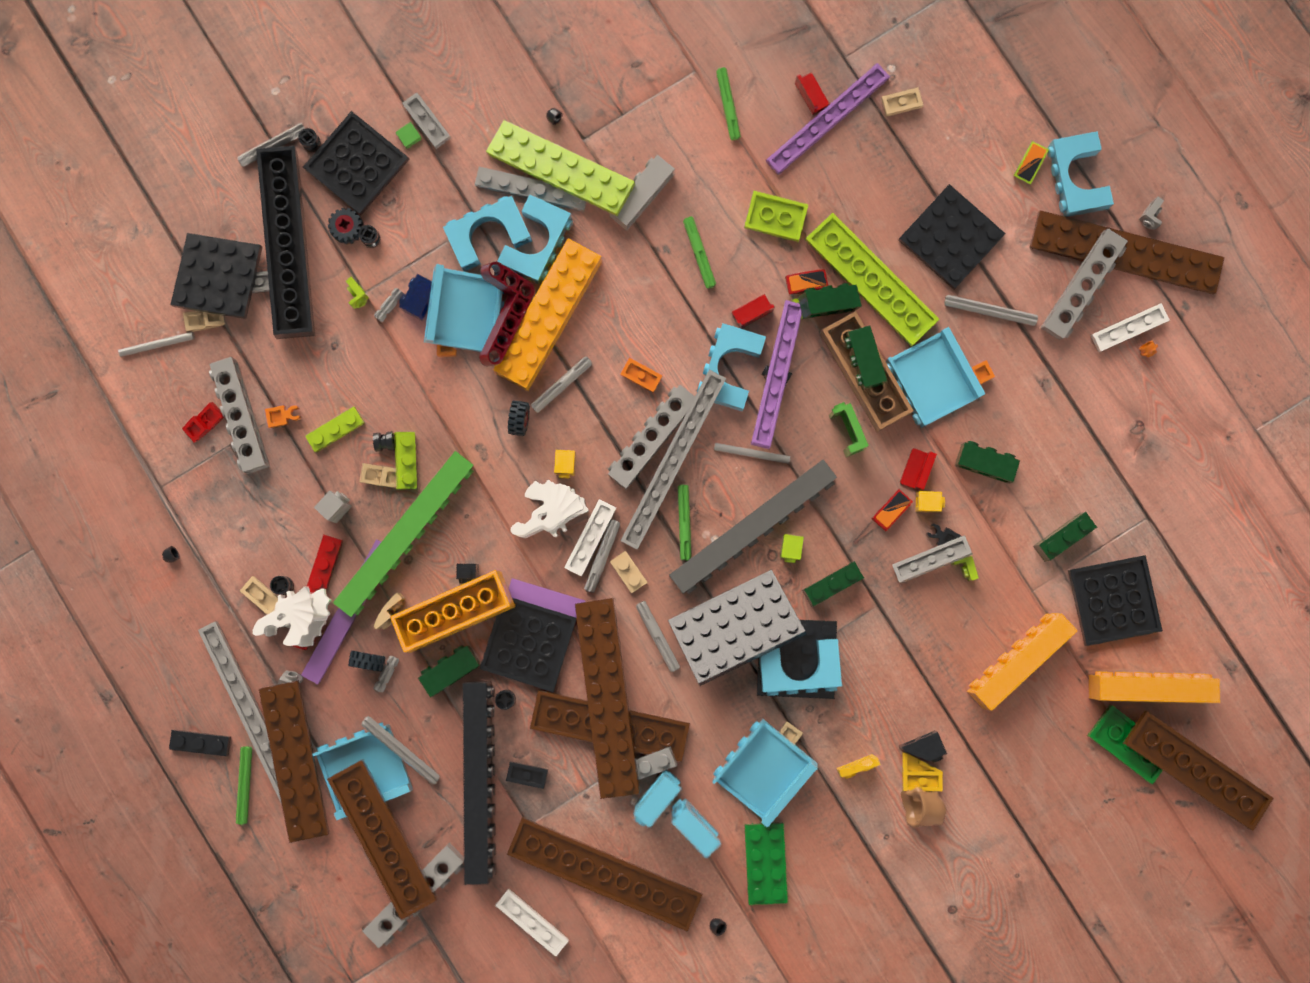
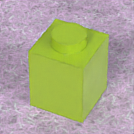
(791, 548)

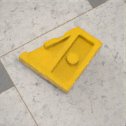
(863, 764)
(920, 774)

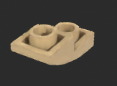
(383, 619)

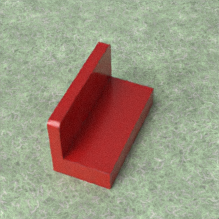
(811, 93)
(752, 311)
(918, 469)

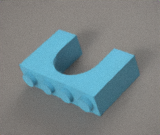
(1072, 198)
(503, 212)
(535, 266)
(732, 340)
(826, 675)
(656, 798)
(695, 827)

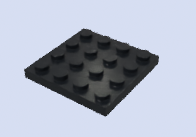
(356, 163)
(951, 236)
(216, 275)
(1115, 600)
(529, 644)
(800, 658)

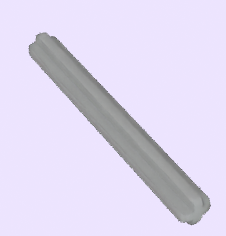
(991, 310)
(400, 750)

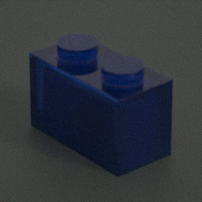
(417, 297)

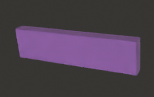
(543, 597)

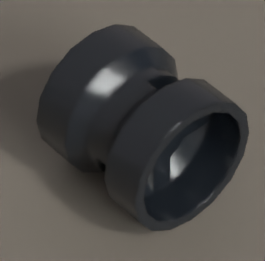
(312, 143)
(372, 240)
(383, 441)
(278, 583)
(503, 701)

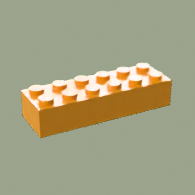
(452, 611)
(1021, 660)
(1156, 688)

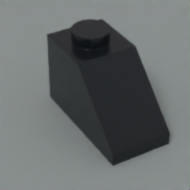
(926, 747)

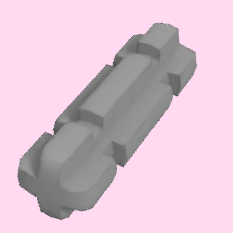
(388, 305)
(386, 674)

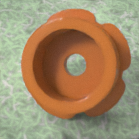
(1148, 349)

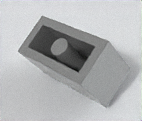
(333, 506)

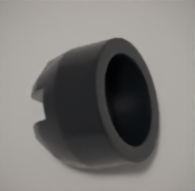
(554, 116)
(170, 554)
(717, 926)

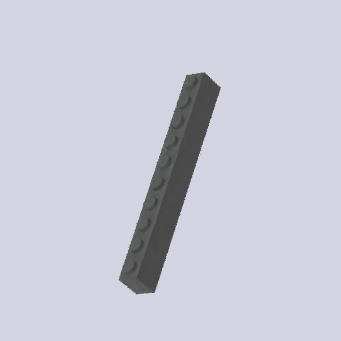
(753, 526)

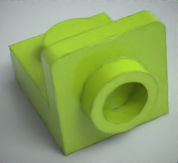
(355, 289)
(968, 570)

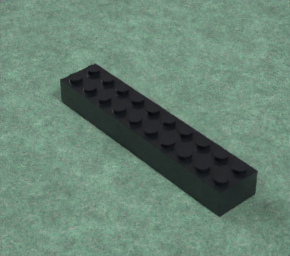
(285, 242)
(478, 782)

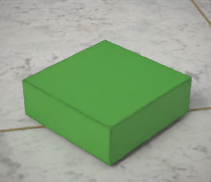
(408, 135)

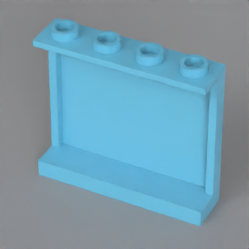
(461, 309)
(935, 377)
(382, 762)
(765, 771)

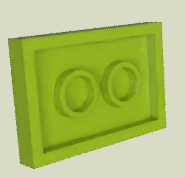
(776, 216)

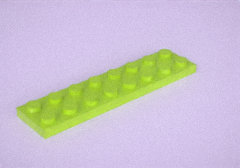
(560, 168)
(873, 279)

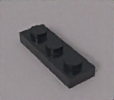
(199, 743)

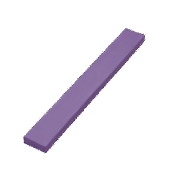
(827, 119)
(777, 375)
(331, 640)

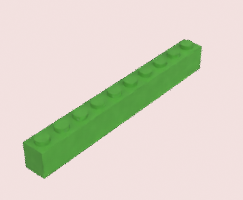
(403, 533)

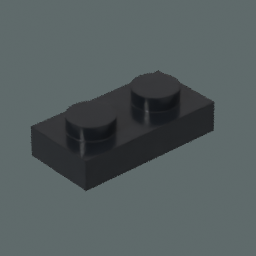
(527, 775)

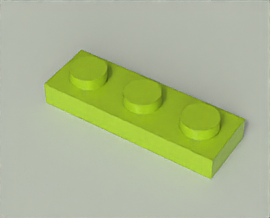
(334, 429)
(405, 460)

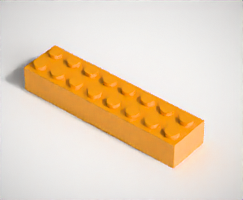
(548, 314)

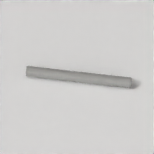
(156, 344)
(752, 453)

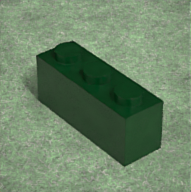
(829, 301)
(865, 358)
(987, 462)
(1065, 536)
(833, 584)
(449, 670)

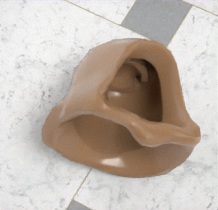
(923, 808)

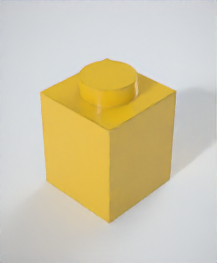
(565, 463)
(929, 501)

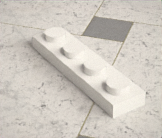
(1130, 327)
(590, 537)
(532, 922)

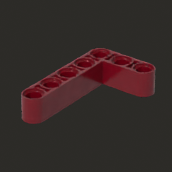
(507, 313)

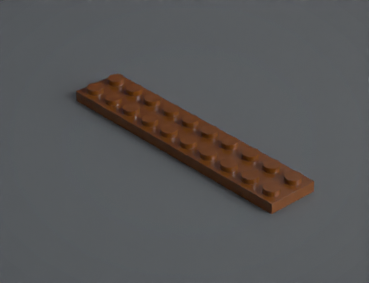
(1142, 256)
(607, 698)
(605, 874)

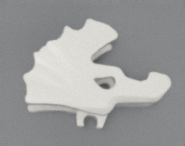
(559, 505)
(301, 613)

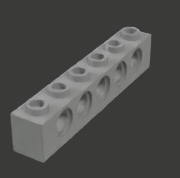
(1116, 247)
(258, 458)
(625, 477)
(376, 930)

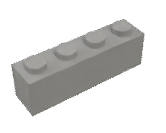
(646, 188)

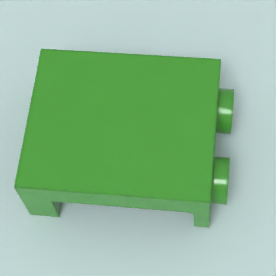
(853, 428)

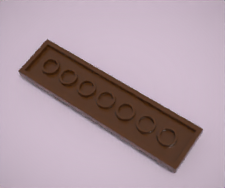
(571, 719)
(294, 761)
(1198, 770)
(382, 839)

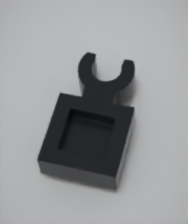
(943, 536)

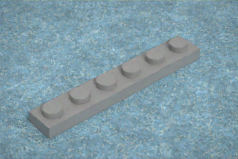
(524, 187)

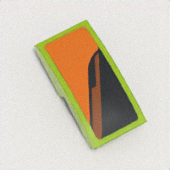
(1031, 162)

